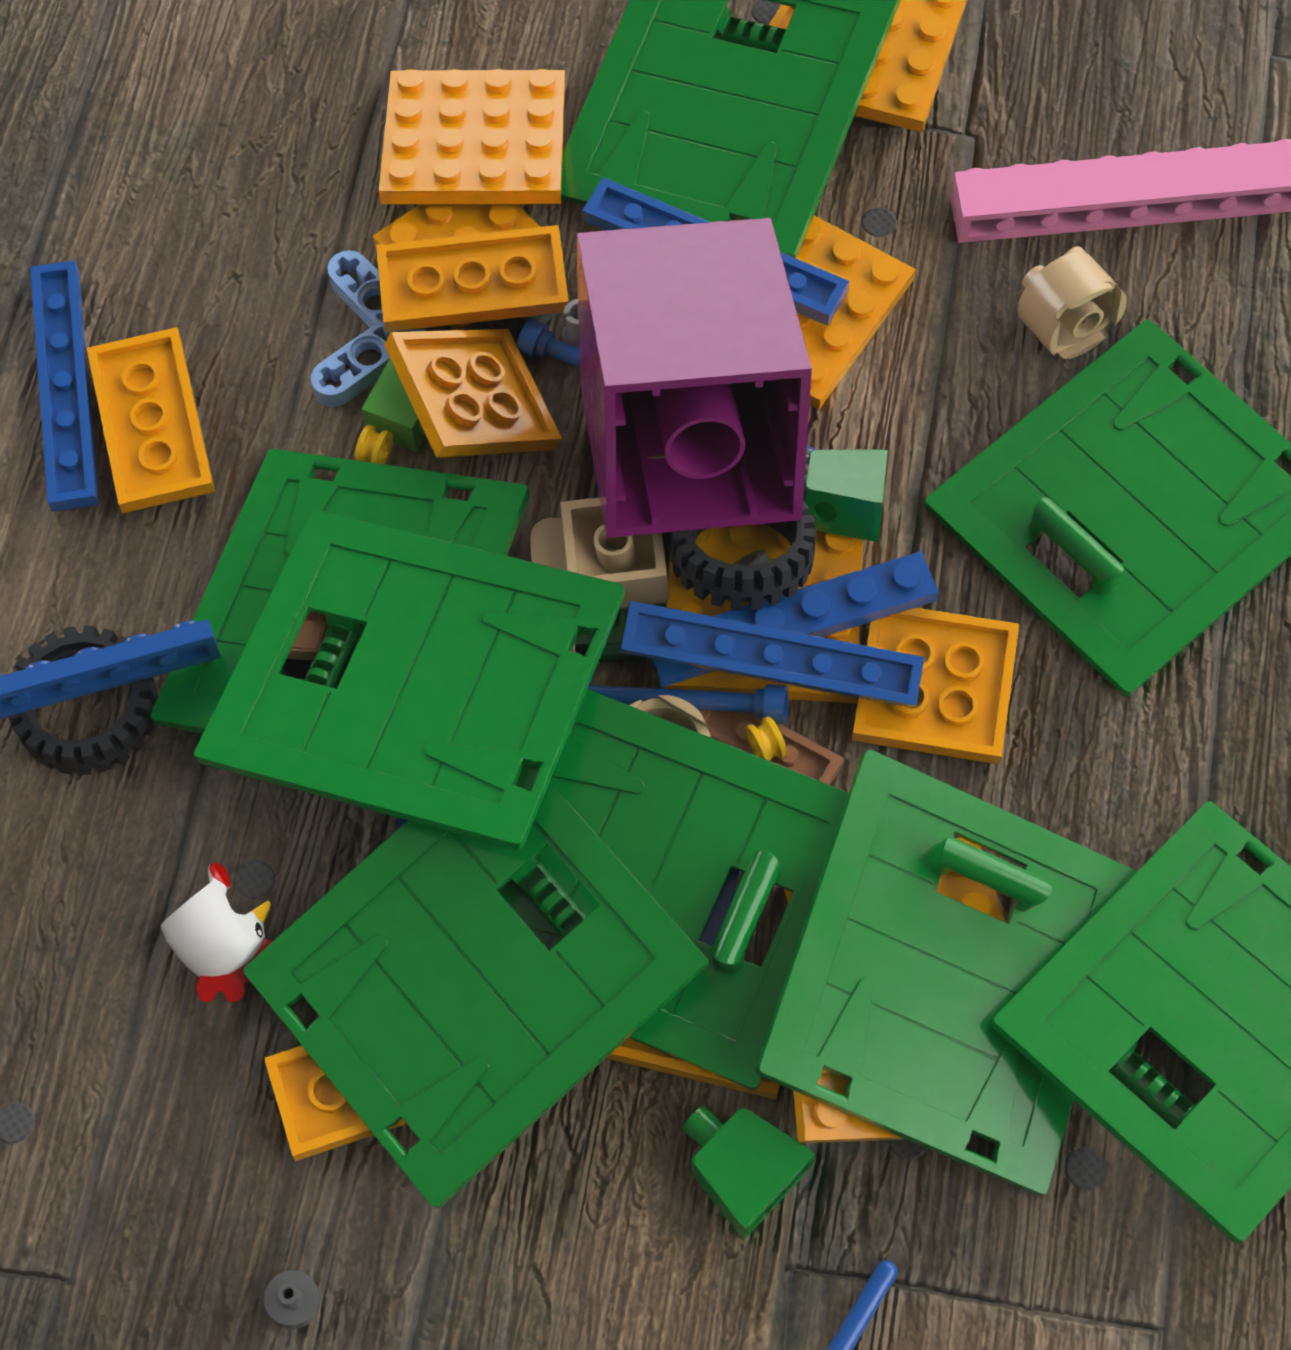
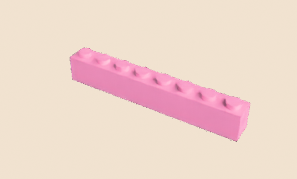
(1122, 191)

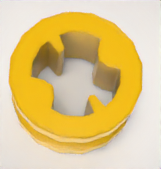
(374, 446)
(766, 740)

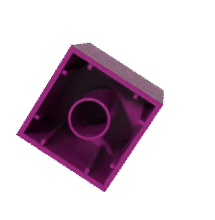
(698, 359)

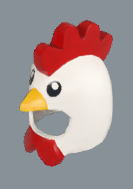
(216, 939)

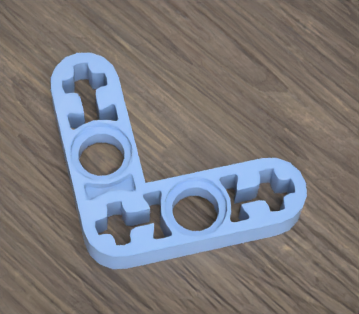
(373, 338)

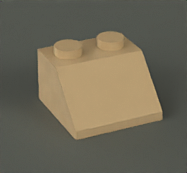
(627, 560)

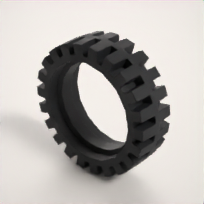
(743, 582)
(107, 745)

